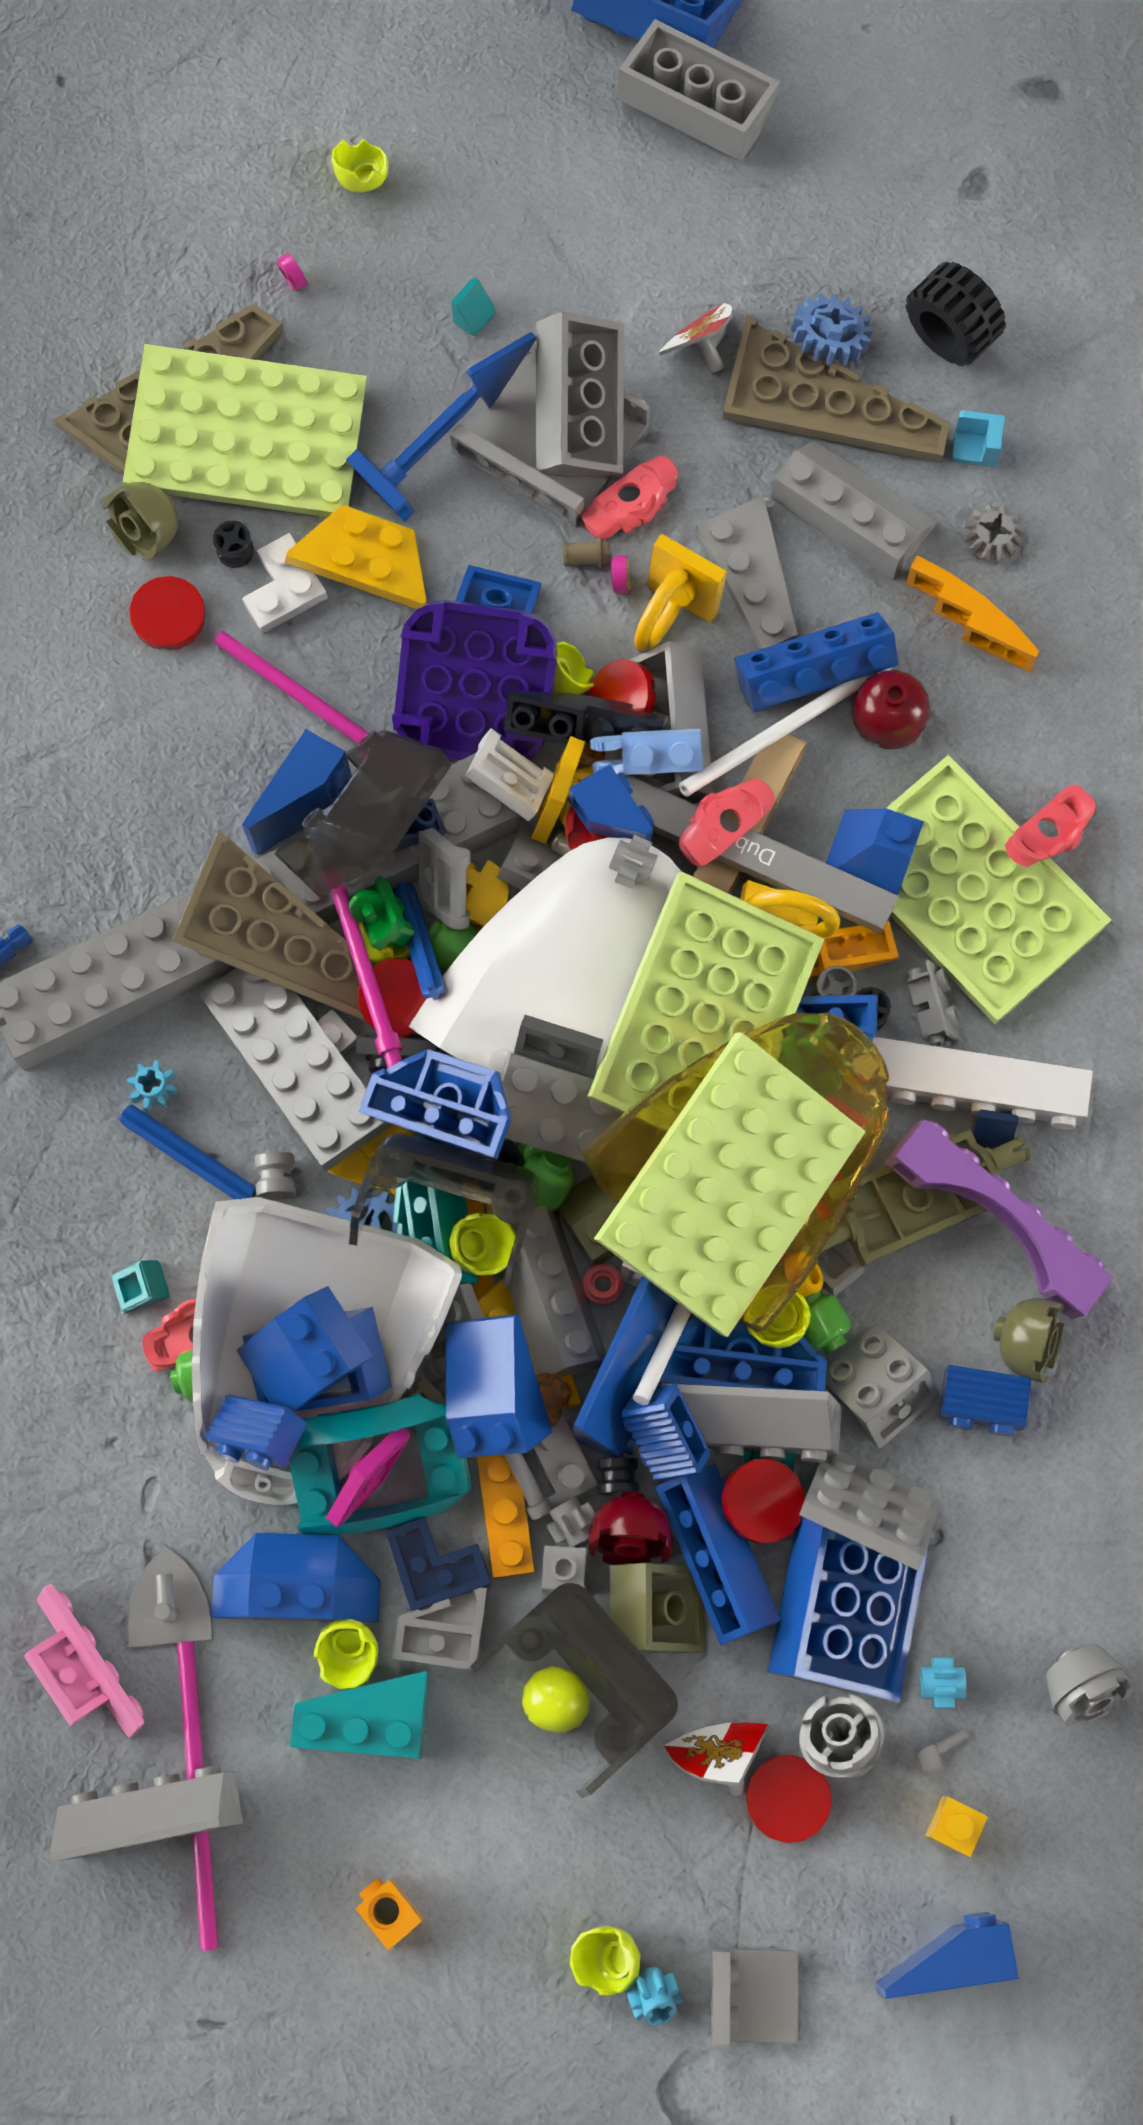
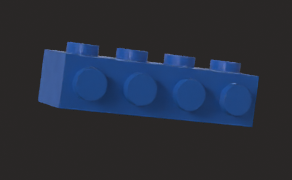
(816, 661)
(717, 1556)

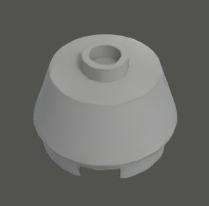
(1086, 1684)
(841, 1736)

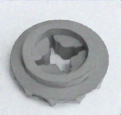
(1003, 546)

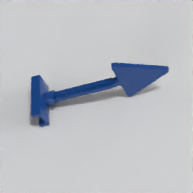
(488, 382)

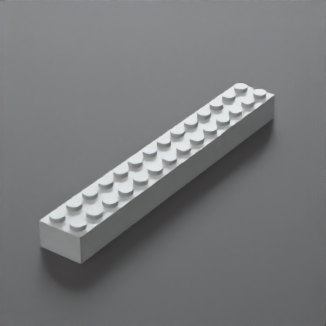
(142, 968)

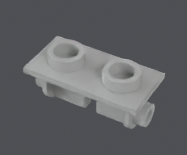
(932, 988)

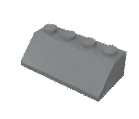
(697, 89)
(579, 396)
(851, 508)
(681, 699)
(553, 1302)
(766, 1421)
(146, 1815)

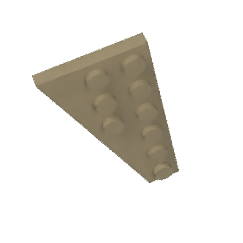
(792, 393)
(106, 421)
(264, 929)

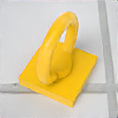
(682, 581)
(556, 797)
(793, 907)

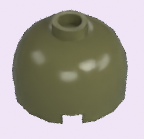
(141, 518)
(1031, 1337)

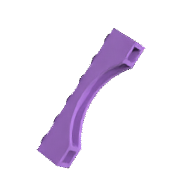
(1061, 1269)

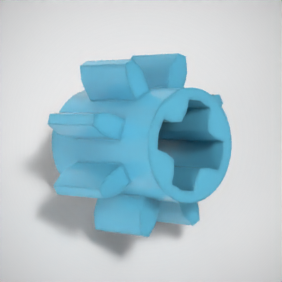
(146, 1077)
(942, 1683)
(654, 1996)

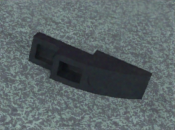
(564, 715)

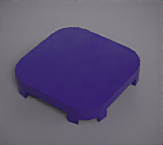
(460, 670)

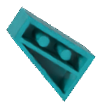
(430, 1217)
(366, 1720)

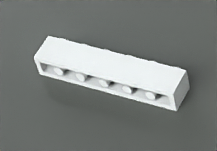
(985, 1082)

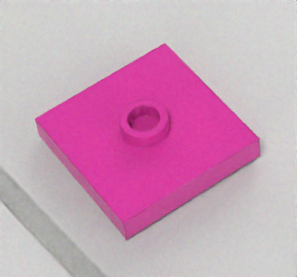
(368, 1476)

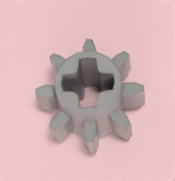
(633, 861)
(571, 1522)

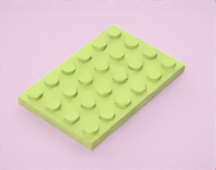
(245, 431)
(977, 910)
(703, 978)
(730, 1184)

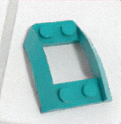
(317, 1477)

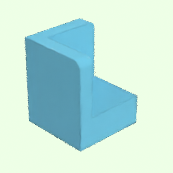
(978, 438)

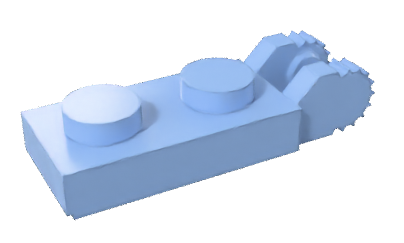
(652, 751)

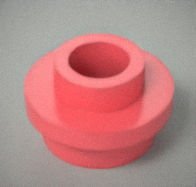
(602, 1271)

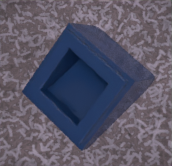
(994, 1128)

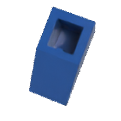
(608, 808)

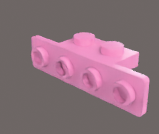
(76, 1672)

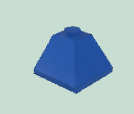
(875, 846)

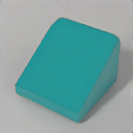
(472, 307)
(140, 1285)

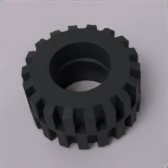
(955, 313)

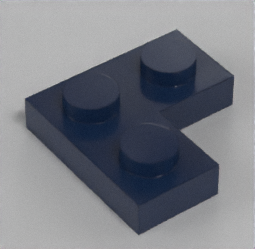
(430, 1577)

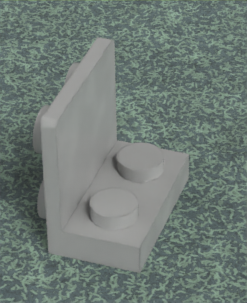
(881, 1384)
(753, 1996)

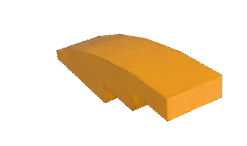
(983, 622)
(855, 949)

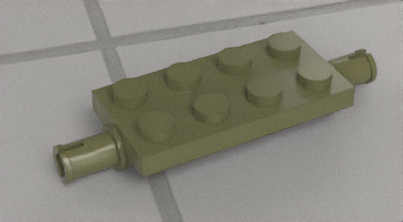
(895, 1215)

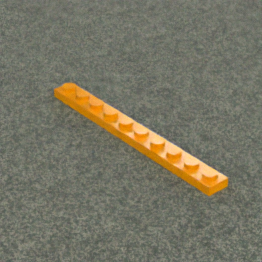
(501, 1493)

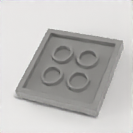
(872, 1509)

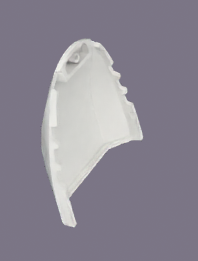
(551, 953)
(268, 1258)

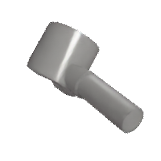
(928, 1757)

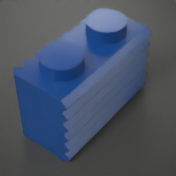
(985, 1400)
(255, 1431)
(666, 1434)

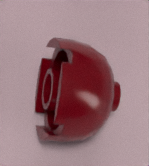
(891, 709)
(631, 1531)

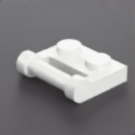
(509, 775)

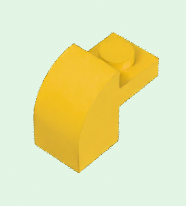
(485, 894)

